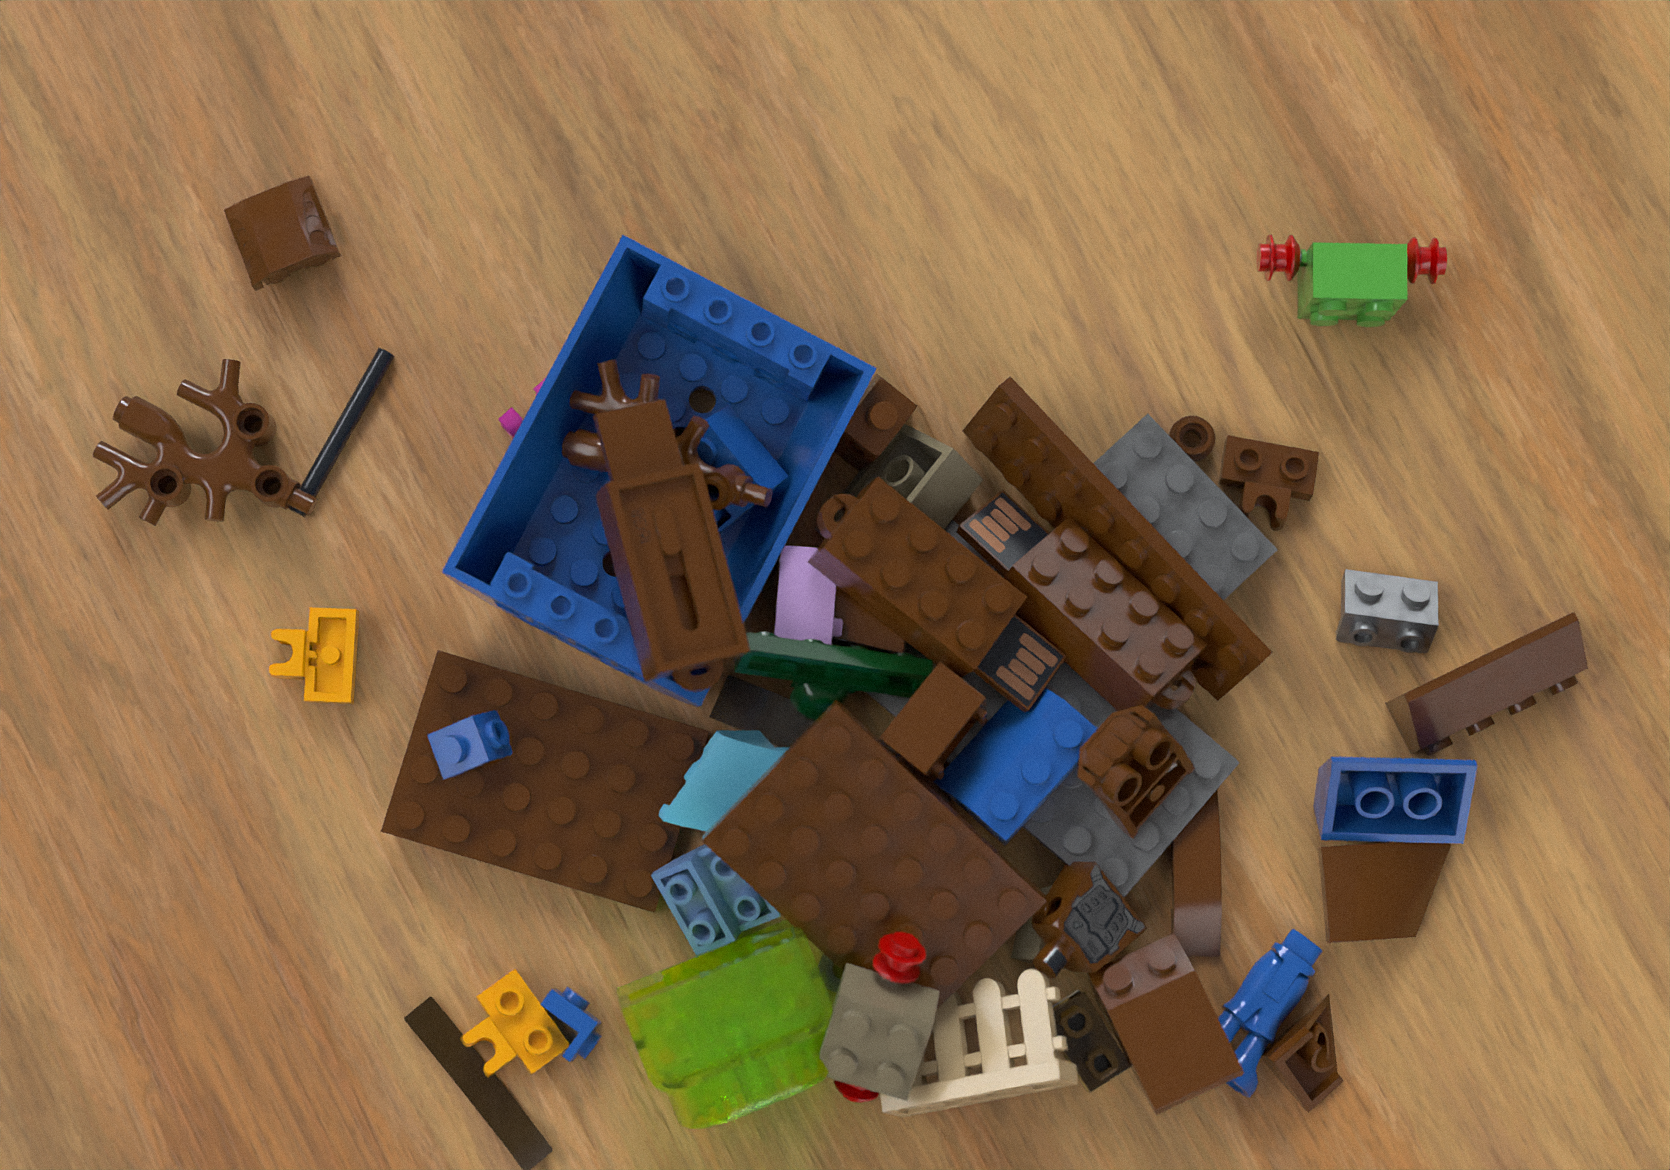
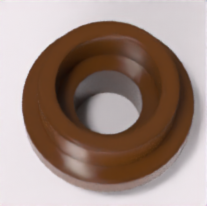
(1201, 429)

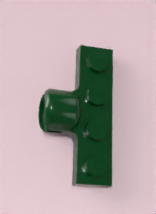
(830, 672)

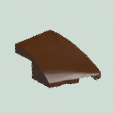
(1378, 888)

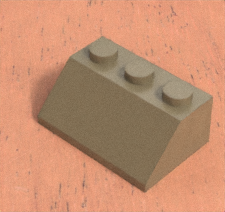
(923, 473)

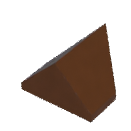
(1306, 1057)

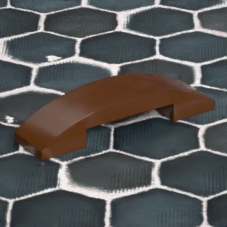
(1198, 883)

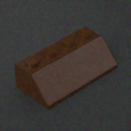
(1490, 684)

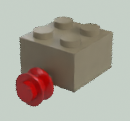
(880, 1023)

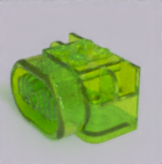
(732, 1026)

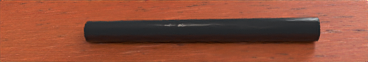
(346, 424)

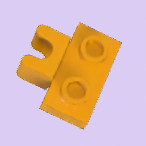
(322, 655)
(515, 1027)

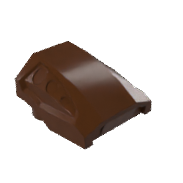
(282, 231)
(1132, 766)

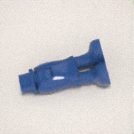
(1266, 1000)

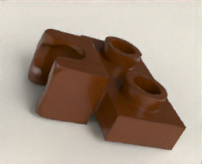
(1268, 475)

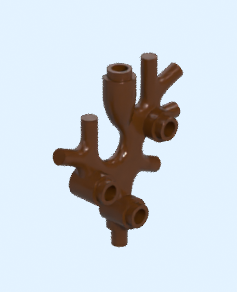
(583, 448)
(218, 472)

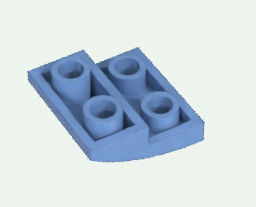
(710, 899)

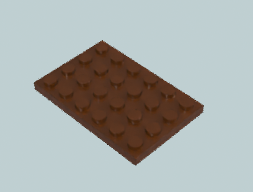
(571, 798)
(868, 850)

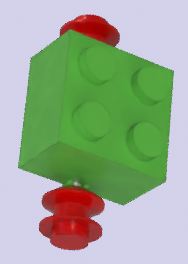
(1351, 278)

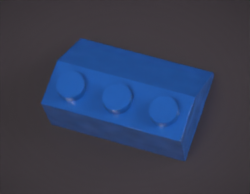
(1016, 763)
(1394, 799)

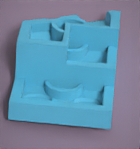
(720, 777)

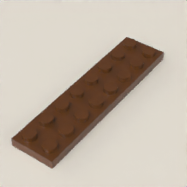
(1065, 484)

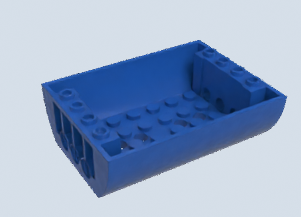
(538, 527)

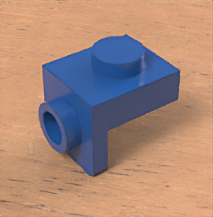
(470, 743)
(571, 1009)

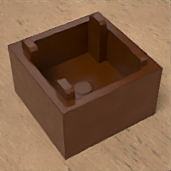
(934, 722)

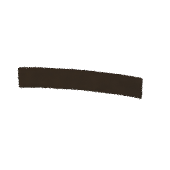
(484, 1092)

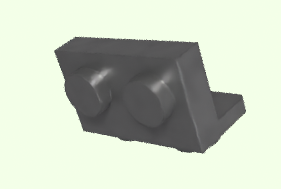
(1388, 611)

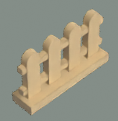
(996, 1053)

